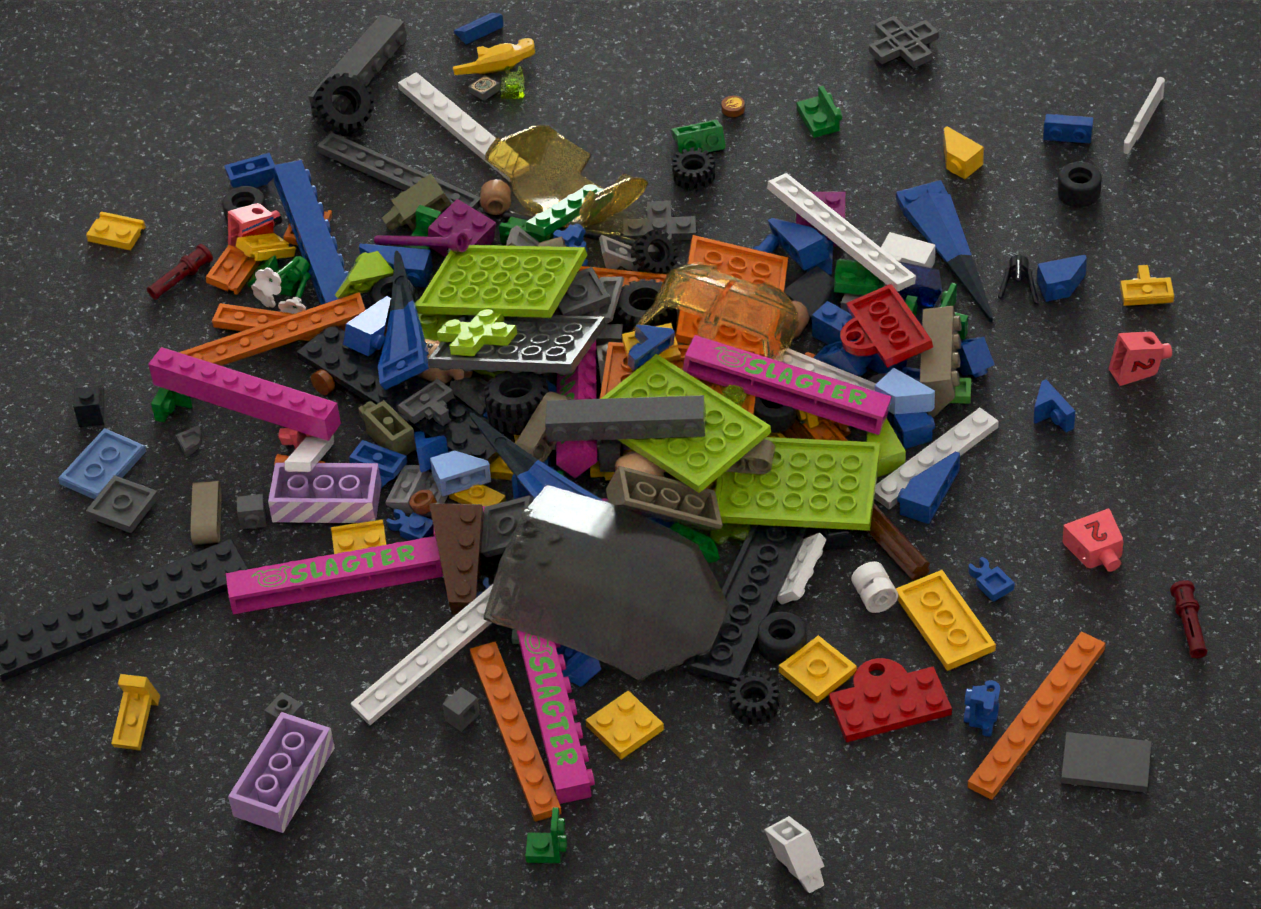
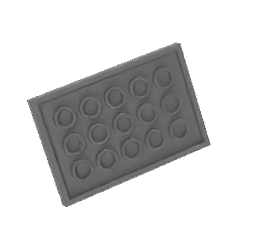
(539, 346)

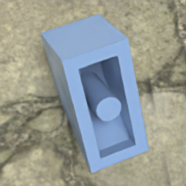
(906, 393)
(459, 472)

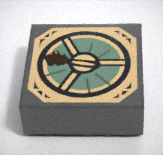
(484, 88)

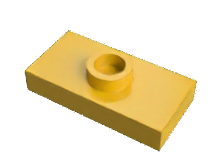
(478, 495)

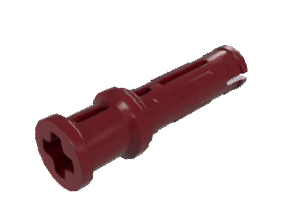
(189, 267)
(1187, 609)

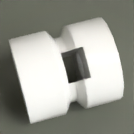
(874, 587)

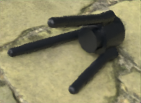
(1018, 270)

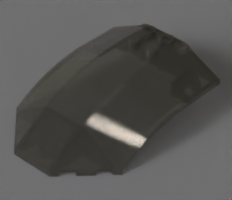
(607, 585)

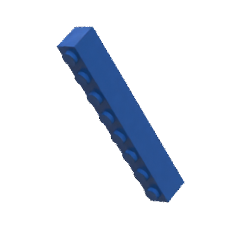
(310, 228)

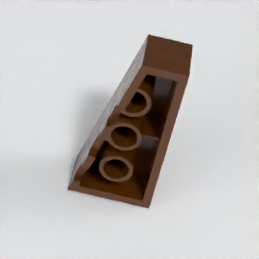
(459, 546)

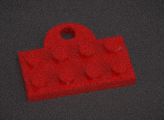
(883, 327)
(888, 700)

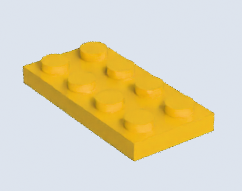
(945, 620)

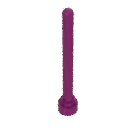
(456, 241)

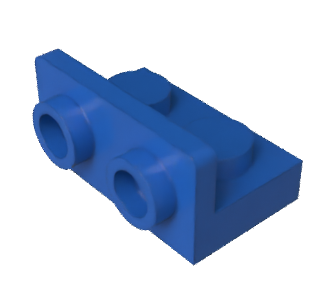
(1068, 128)

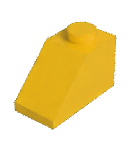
(961, 153)

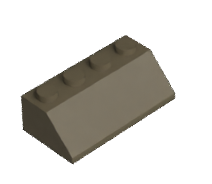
(941, 361)
(664, 499)

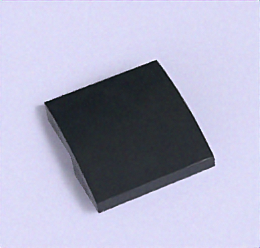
(814, 290)

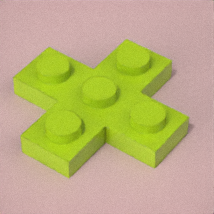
(469, 337)

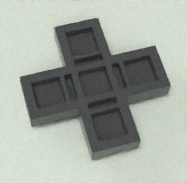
(903, 42)
(660, 218)

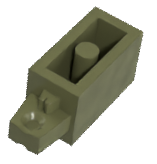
(425, 193)
(387, 427)

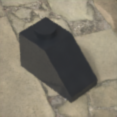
(89, 405)

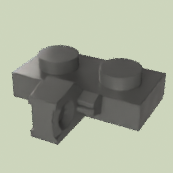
(428, 403)

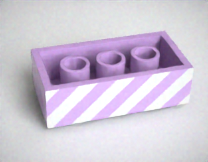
(326, 493)
(281, 772)

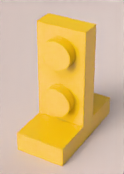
(133, 711)

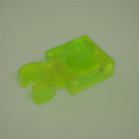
(513, 84)

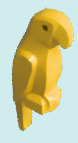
(497, 57)

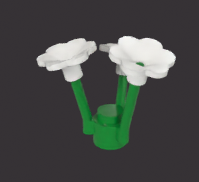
(269, 284)

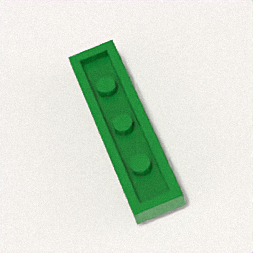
(559, 213)

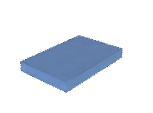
(101, 460)

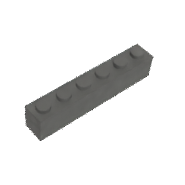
(368, 55)
(625, 418)

